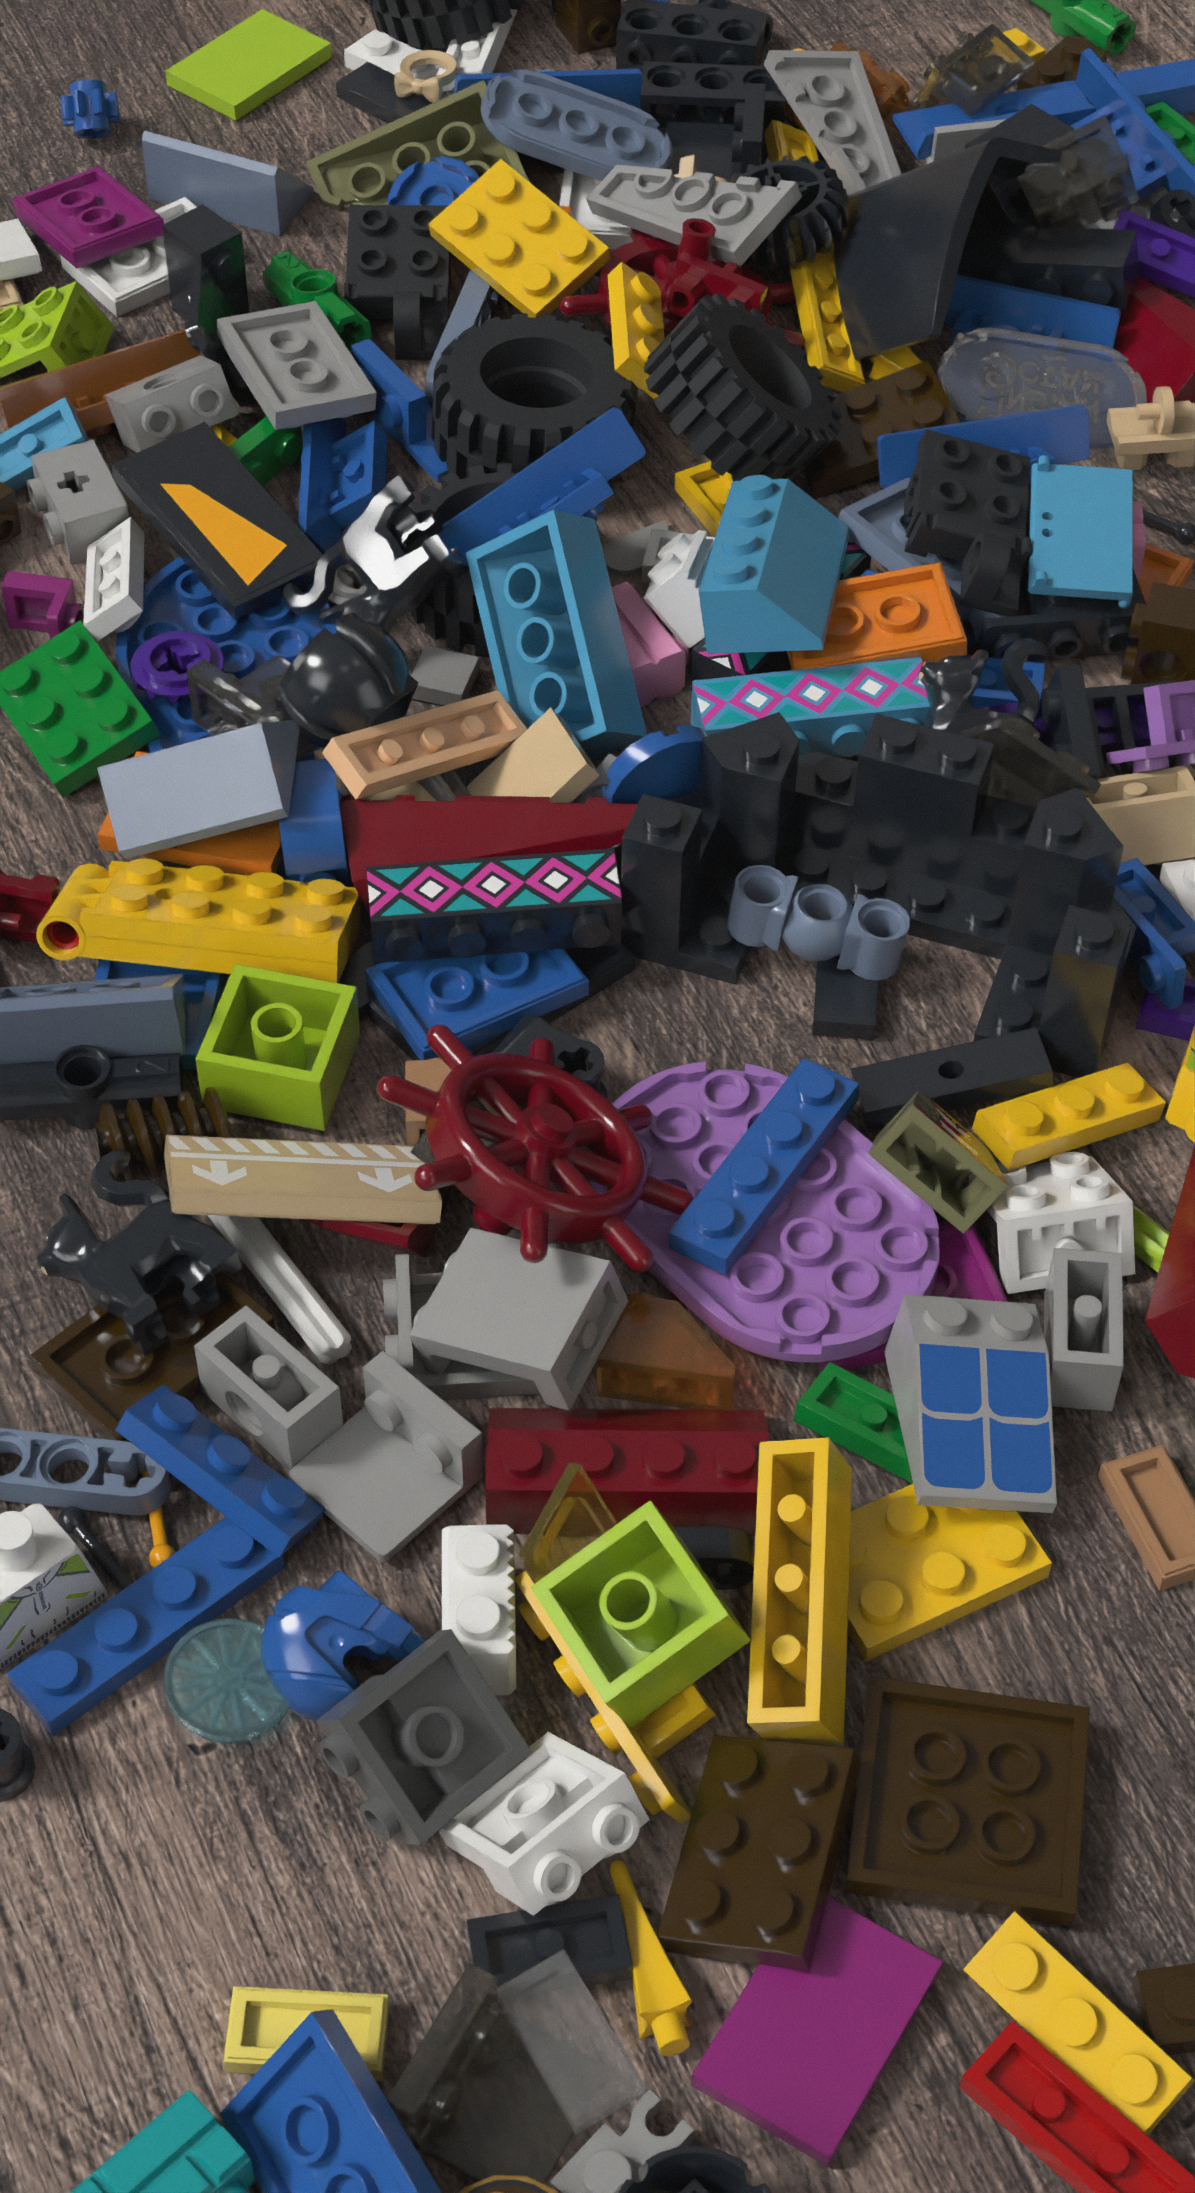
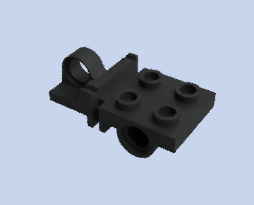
(399, 274)
(972, 509)

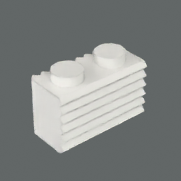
(677, 583)
(481, 1599)

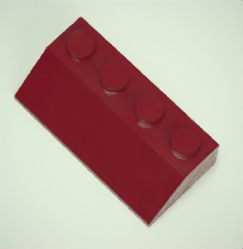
(686, 1461)

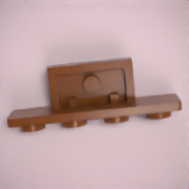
(92, 379)

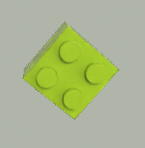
(280, 1046)
(639, 1614)

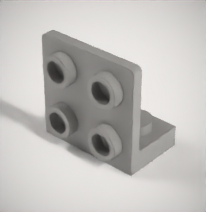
(392, 1461)

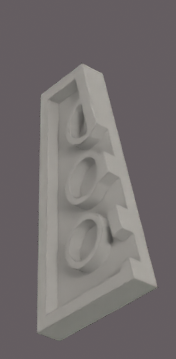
(837, 111)
(660, 203)

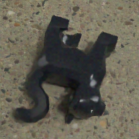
(381, 556)
(953, 681)
(141, 1257)

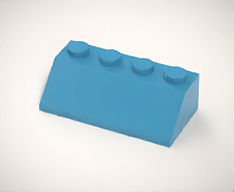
(771, 570)
(557, 630)

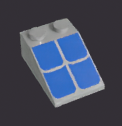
(974, 1403)

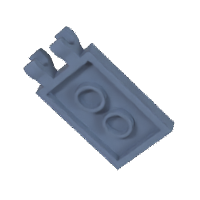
(880, 530)

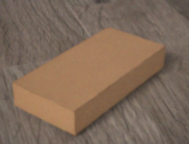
(1155, 1512)

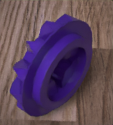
(184, 650)

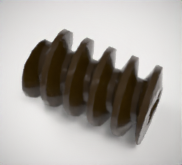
(145, 1135)

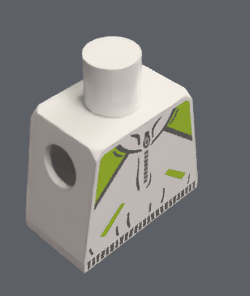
(41, 1580)

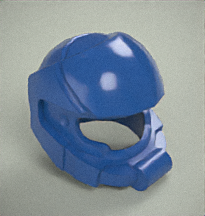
(319, 1629)

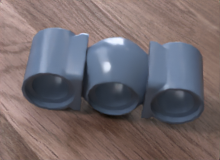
(818, 922)

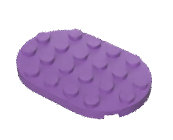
(830, 1257)

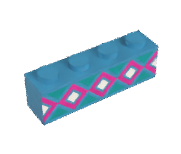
(822, 705)

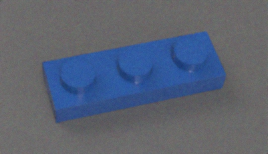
(220, 1470)

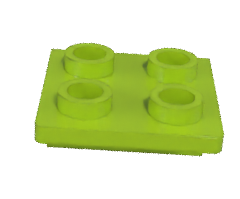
(53, 328)

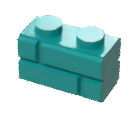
(176, 2154)

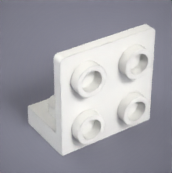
(1058, 1206)

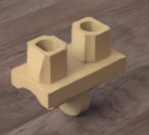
(1154, 428)

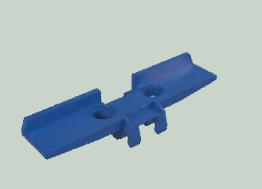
(1064, 100)

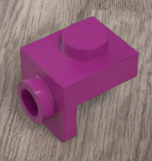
(40, 602)

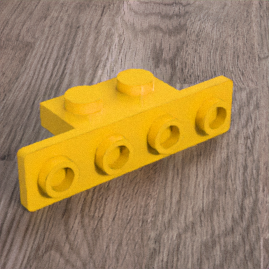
(644, 1740)

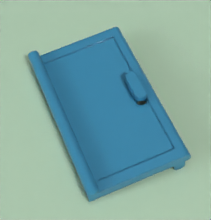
(1088, 535)

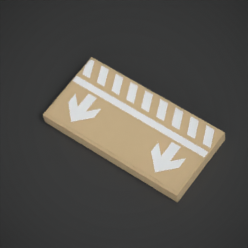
(297, 1180)

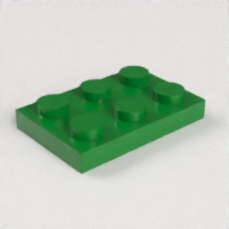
(73, 708)

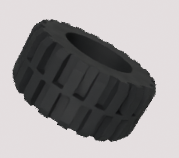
(522, 391)

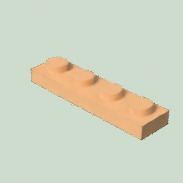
(423, 744)

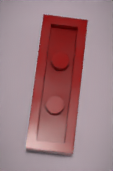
(1068, 2121)

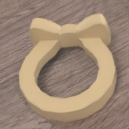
(430, 88)

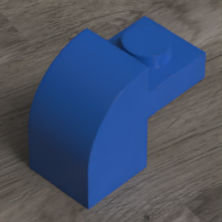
(313, 830)

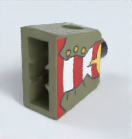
(935, 1156)

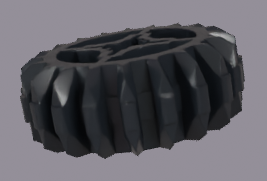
(813, 220)

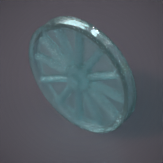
(220, 1682)

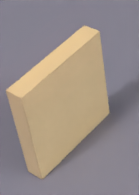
(539, 764)

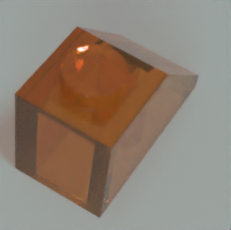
(664, 1359)

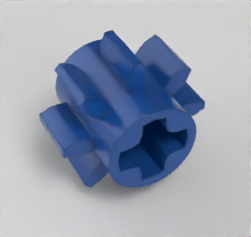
(90, 109)

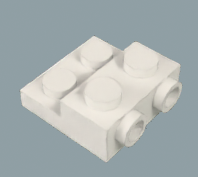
(547, 1823)

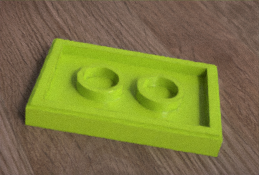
(248, 64)

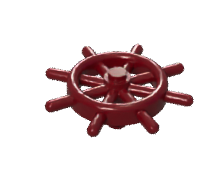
(659, 259)
(534, 1148)

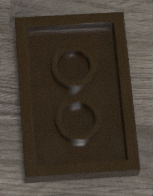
(884, 406)
(104, 1373)
(760, 1852)

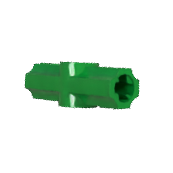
(1091, 19)
(297, 283)

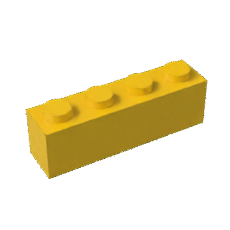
(800, 1593)

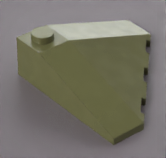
(368, 166)

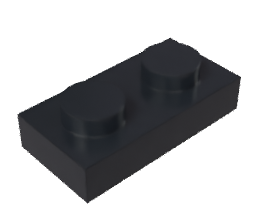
(586, 1929)

